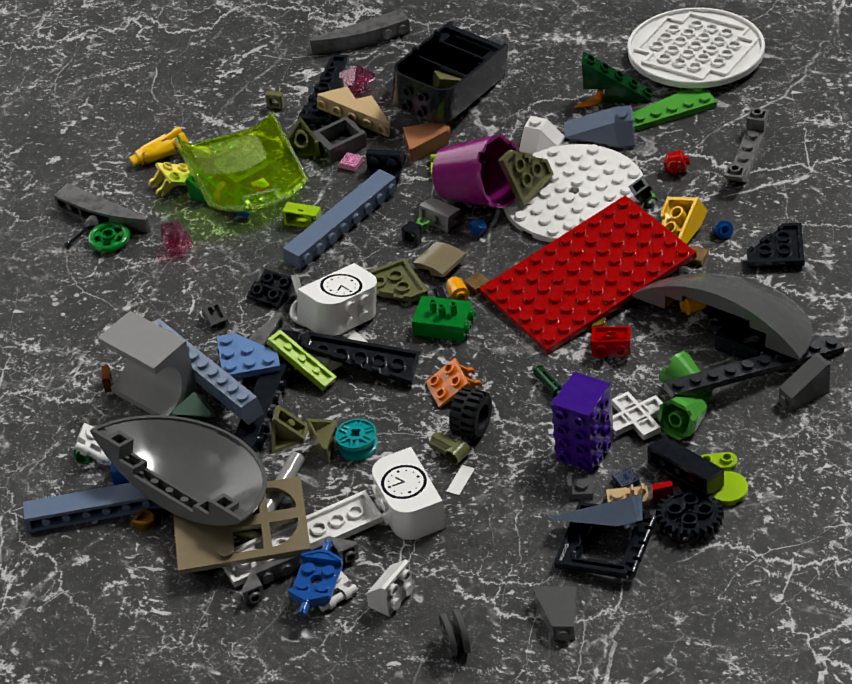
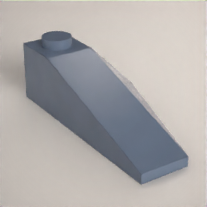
(607, 127)
(614, 513)

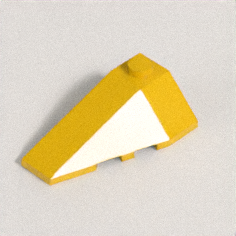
(683, 216)

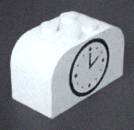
(338, 301)
(407, 496)

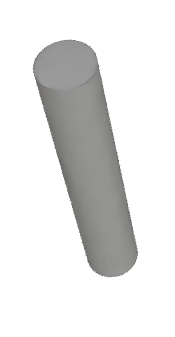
(288, 470)

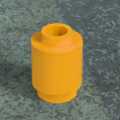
(457, 289)
(691, 306)

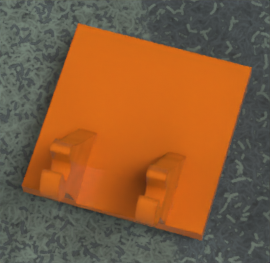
(449, 380)

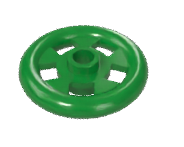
(108, 236)

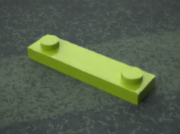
(301, 360)

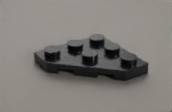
(778, 249)

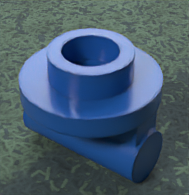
(723, 229)

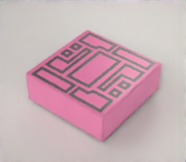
(351, 161)

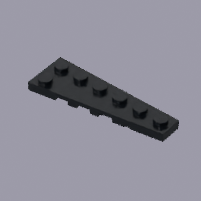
(328, 81)
(378, 359)

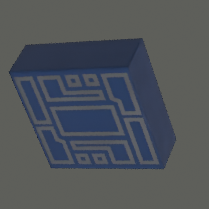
(625, 477)

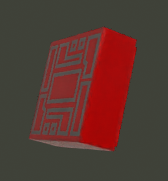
(660, 490)

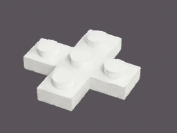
(636, 415)

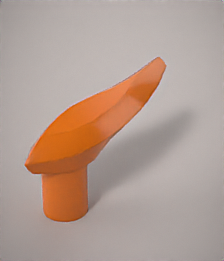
(592, 101)

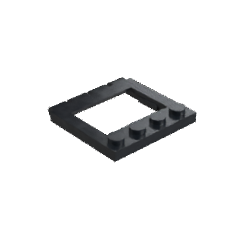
(577, 536)

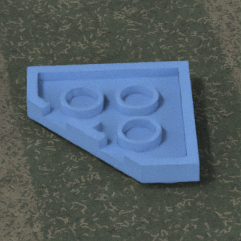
(245, 357)

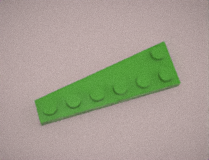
(674, 107)

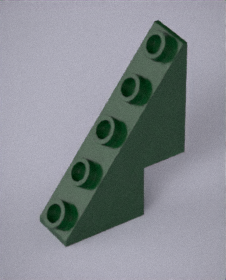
(616, 85)

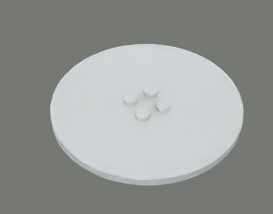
(696, 48)

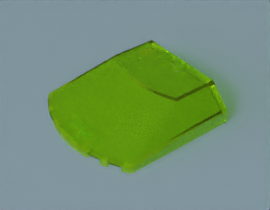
(245, 167)

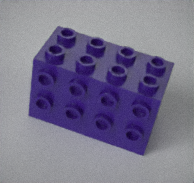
(583, 421)

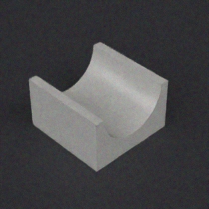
(156, 367)

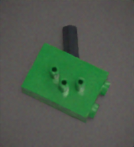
(443, 317)

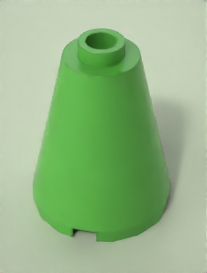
(683, 365)

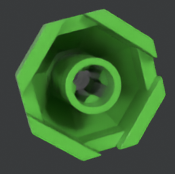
(682, 415)

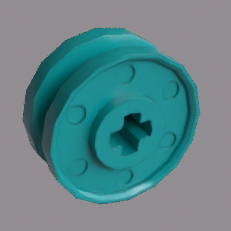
(356, 439)

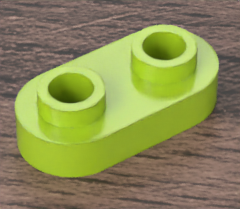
(725, 460)

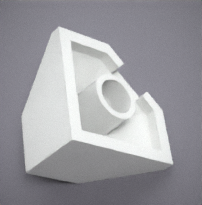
(539, 135)

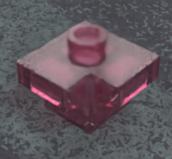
(356, 78)
(174, 239)

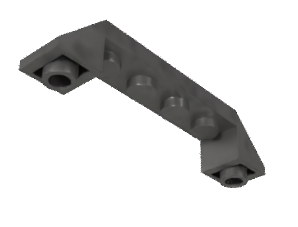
(749, 146)
(280, 567)

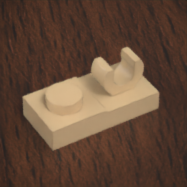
(621, 493)

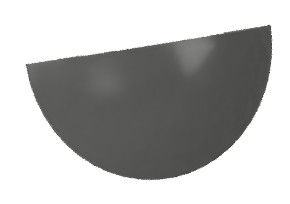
(769, 310)
(186, 466)

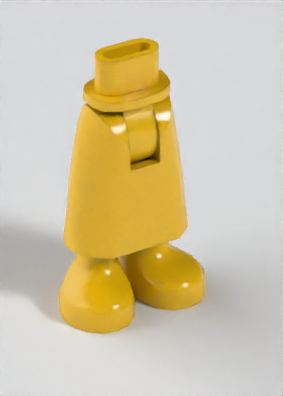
(157, 148)

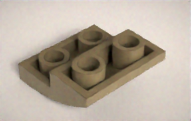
(440, 259)

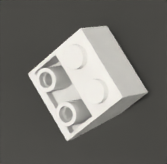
(391, 588)

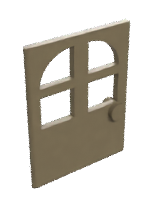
(213, 546)

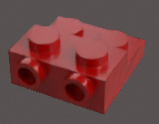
(611, 341)

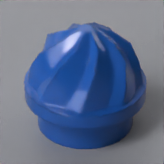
(477, 227)

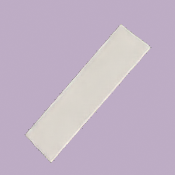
(460, 480)

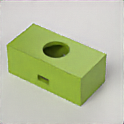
(294, 217)

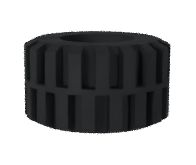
(470, 413)

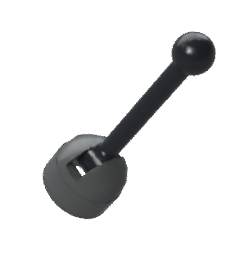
(90, 223)

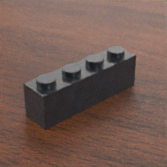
(685, 466)

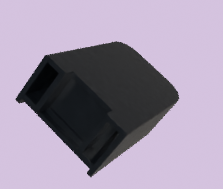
(454, 52)

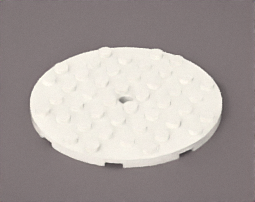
(592, 172)

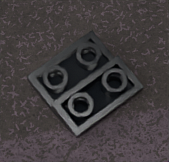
(271, 288)

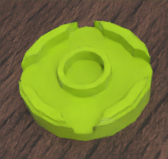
(734, 489)

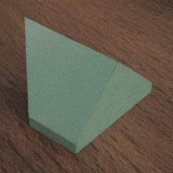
(195, 406)

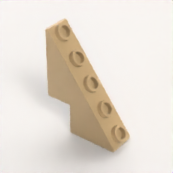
(362, 111)

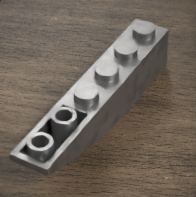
(83, 204)

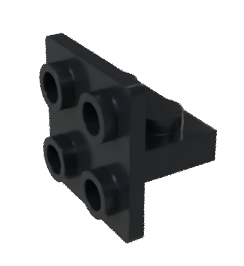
(387, 160)

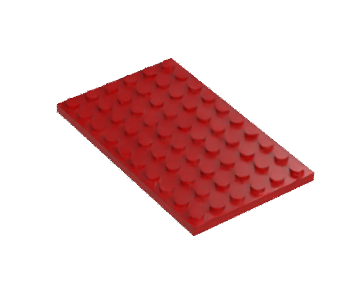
(587, 273)

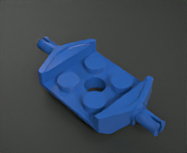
(316, 565)

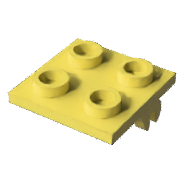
(172, 173)

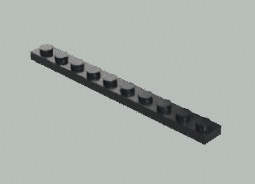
(748, 369)

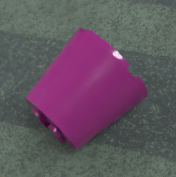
(472, 172)

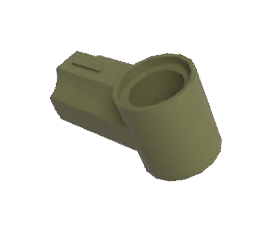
(453, 450)

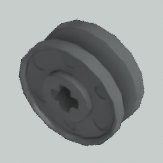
(454, 633)

